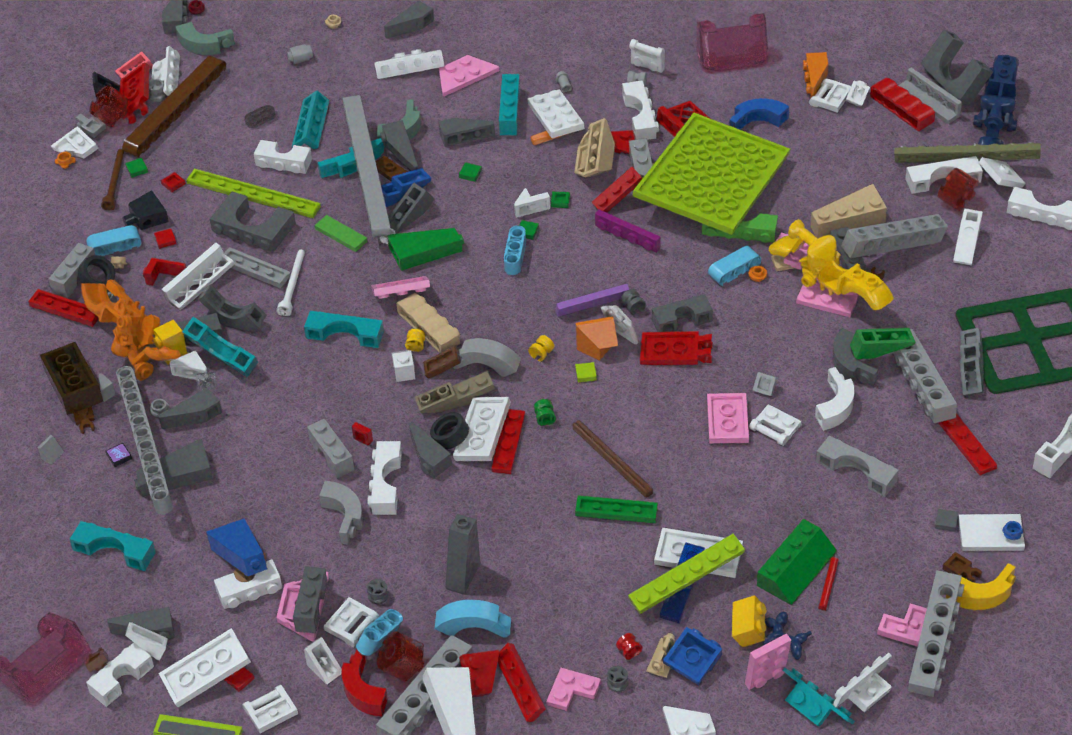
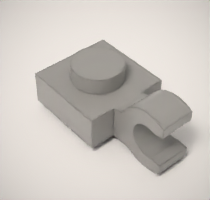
(91, 126)

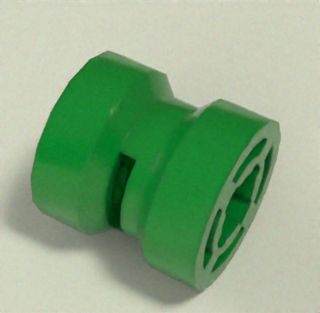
(544, 412)

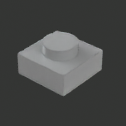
(765, 383)

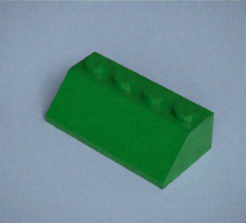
(796, 562)

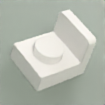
(857, 93)

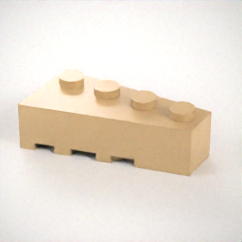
(852, 211)

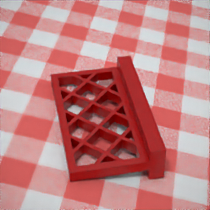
(674, 123)

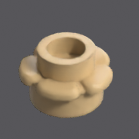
(333, 21)
(118, 262)

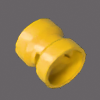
(541, 347)

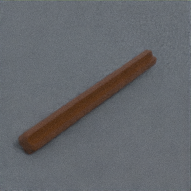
(612, 458)

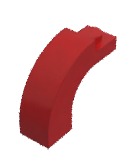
(360, 694)

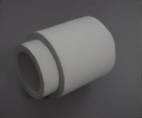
(299, 54)

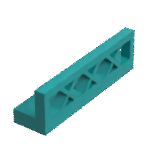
(311, 120)

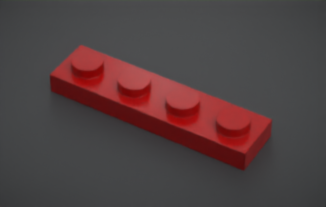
(63, 307)
(508, 442)
(968, 445)
(520, 683)

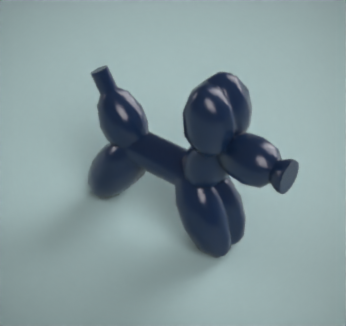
(777, 625)

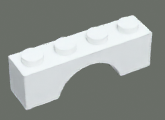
(636, 97)
(922, 176)
(1025, 205)
(1052, 456)
(384, 496)

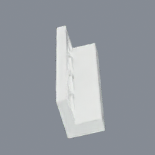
(194, 275)

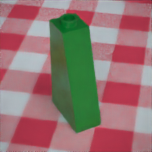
(424, 246)

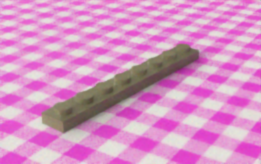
(944, 153)

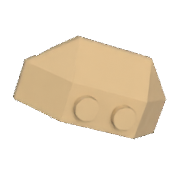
(595, 150)

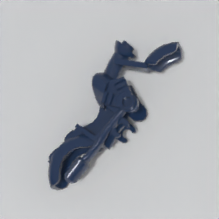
(998, 100)

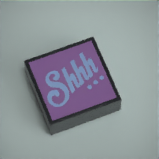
(118, 454)

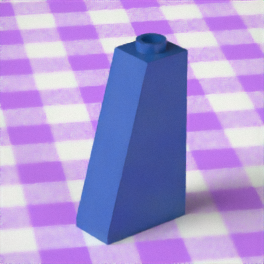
(238, 547)

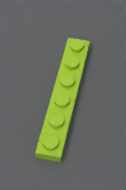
(686, 573)

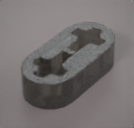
(260, 116)

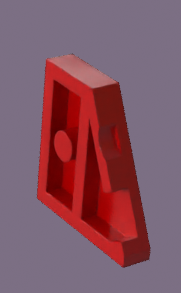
(622, 140)
(482, 671)

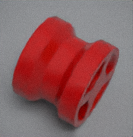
(629, 646)

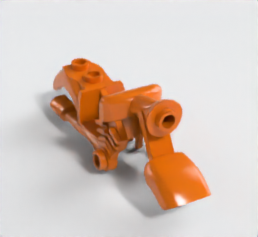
(133, 326)

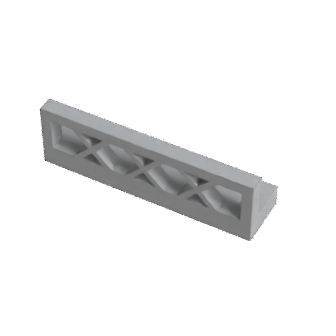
(942, 108)

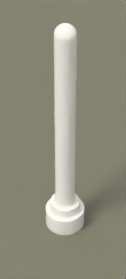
(285, 305)

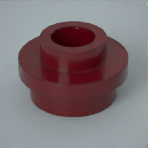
(196, 7)

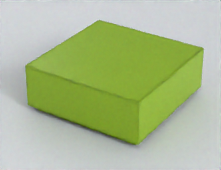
(585, 372)

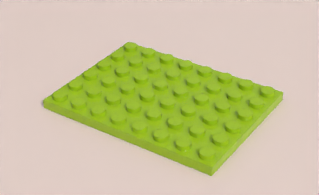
(712, 173)

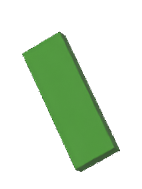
(341, 233)

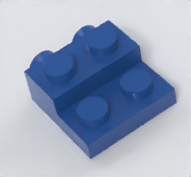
(693, 655)

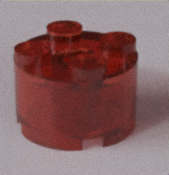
(109, 106)
(958, 189)
(401, 656)

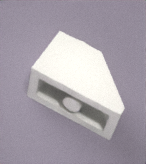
(403, 365)

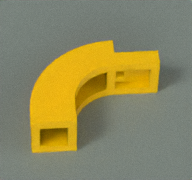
(987, 595)

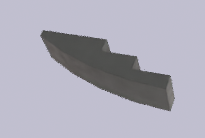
(971, 362)

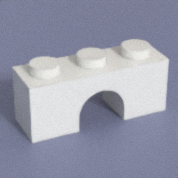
(295, 161)
(233, 592)
(131, 661)

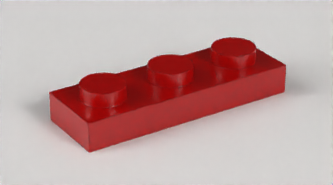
(618, 190)

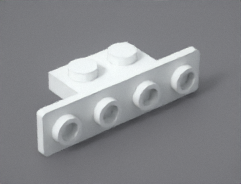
(409, 63)
(167, 70)
(866, 688)

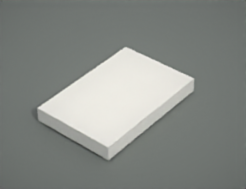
(985, 532)

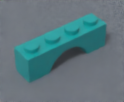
(509, 104)
(322, 325)
(219, 347)
(91, 538)

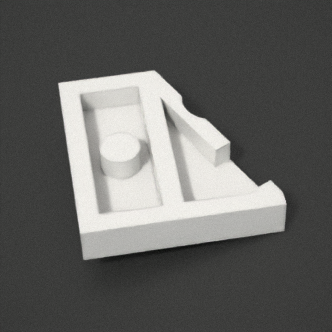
(75, 143)
(688, 722)

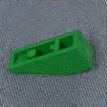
(879, 342)

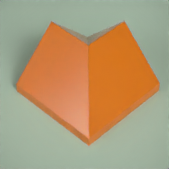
(596, 337)

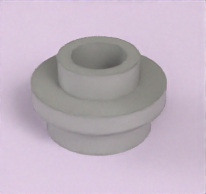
(156, 404)

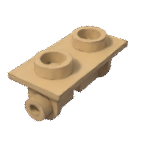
(656, 665)

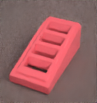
(135, 61)

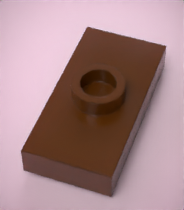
(388, 168)
(442, 362)

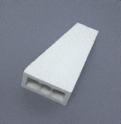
(451, 699)

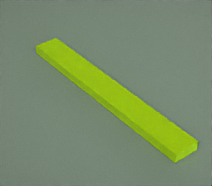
(254, 193)

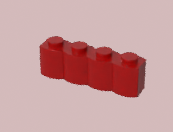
(904, 105)

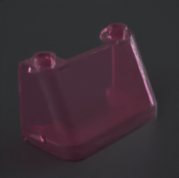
(732, 46)
(47, 660)

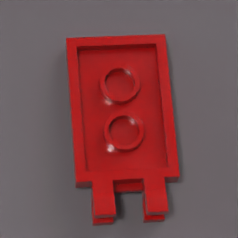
(136, 89)
(675, 348)

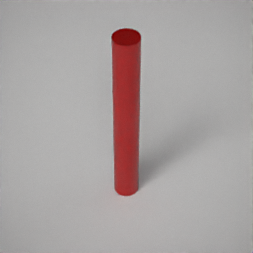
(828, 583)

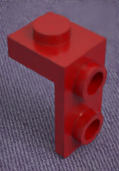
(163, 266)

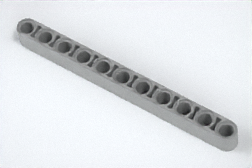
(366, 166)
(144, 440)

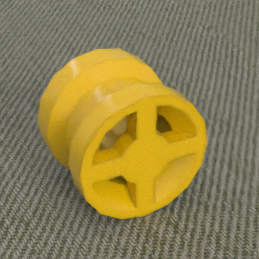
(415, 340)

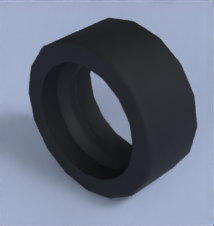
(100, 262)
(444, 423)

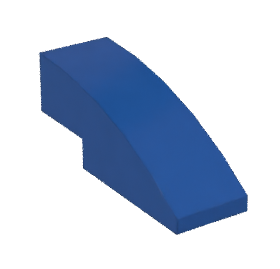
(394, 191)

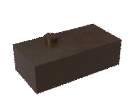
(71, 378)

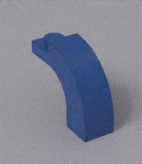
(759, 110)

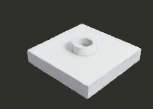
(1001, 173)

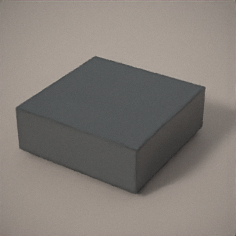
(946, 520)

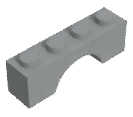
(836, 454)

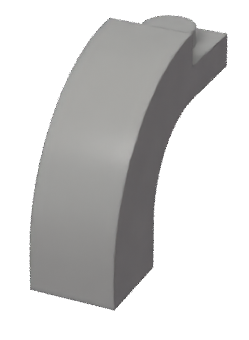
(490, 353)
(344, 500)

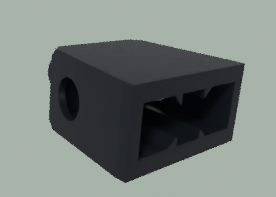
(146, 212)

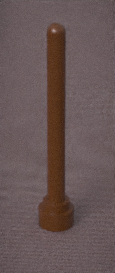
(109, 202)

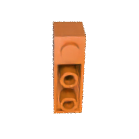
(816, 71)

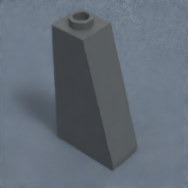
(180, 468)
(463, 554)

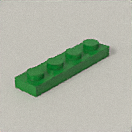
(616, 509)

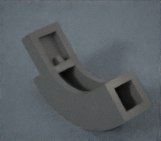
(231, 315)
(847, 364)

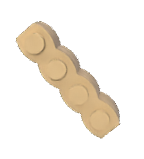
(426, 318)

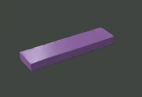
(590, 300)

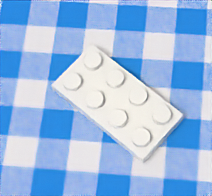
(555, 113)
(485, 425)
(673, 541)
(204, 667)

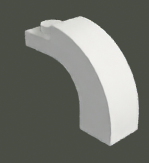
(839, 408)

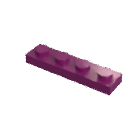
(627, 231)

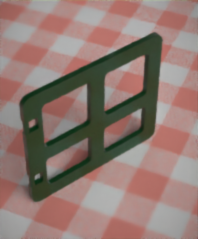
(1029, 335)

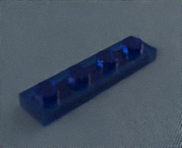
(675, 605)

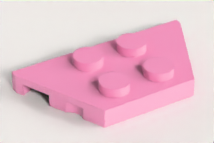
(464, 73)
(287, 607)

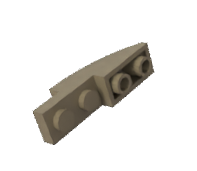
(449, 397)

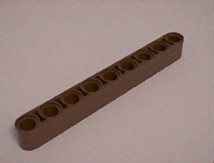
(173, 106)

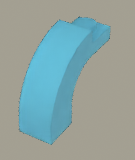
(470, 614)

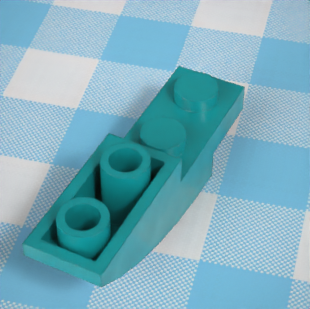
(346, 163)

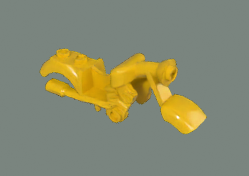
(823, 264)

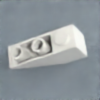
(968, 237)

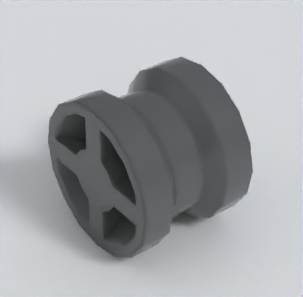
(374, 587)
(614, 674)

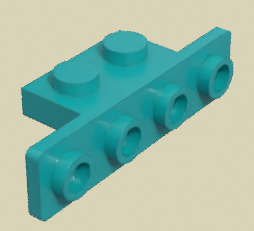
(810, 702)

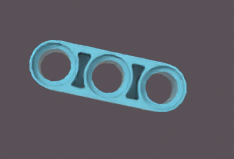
(114, 240)
(515, 250)
(734, 265)
(377, 631)

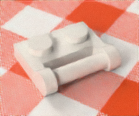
(647, 56)
(834, 98)
(777, 420)
(345, 619)
(272, 713)

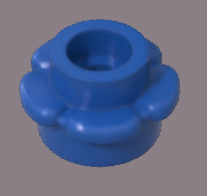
(1012, 530)

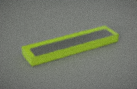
(184, 726)

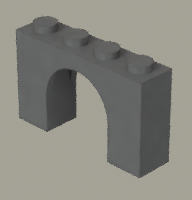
(938, 64)
(266, 235)

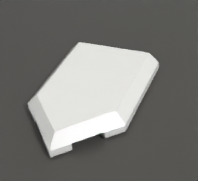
(622, 323)

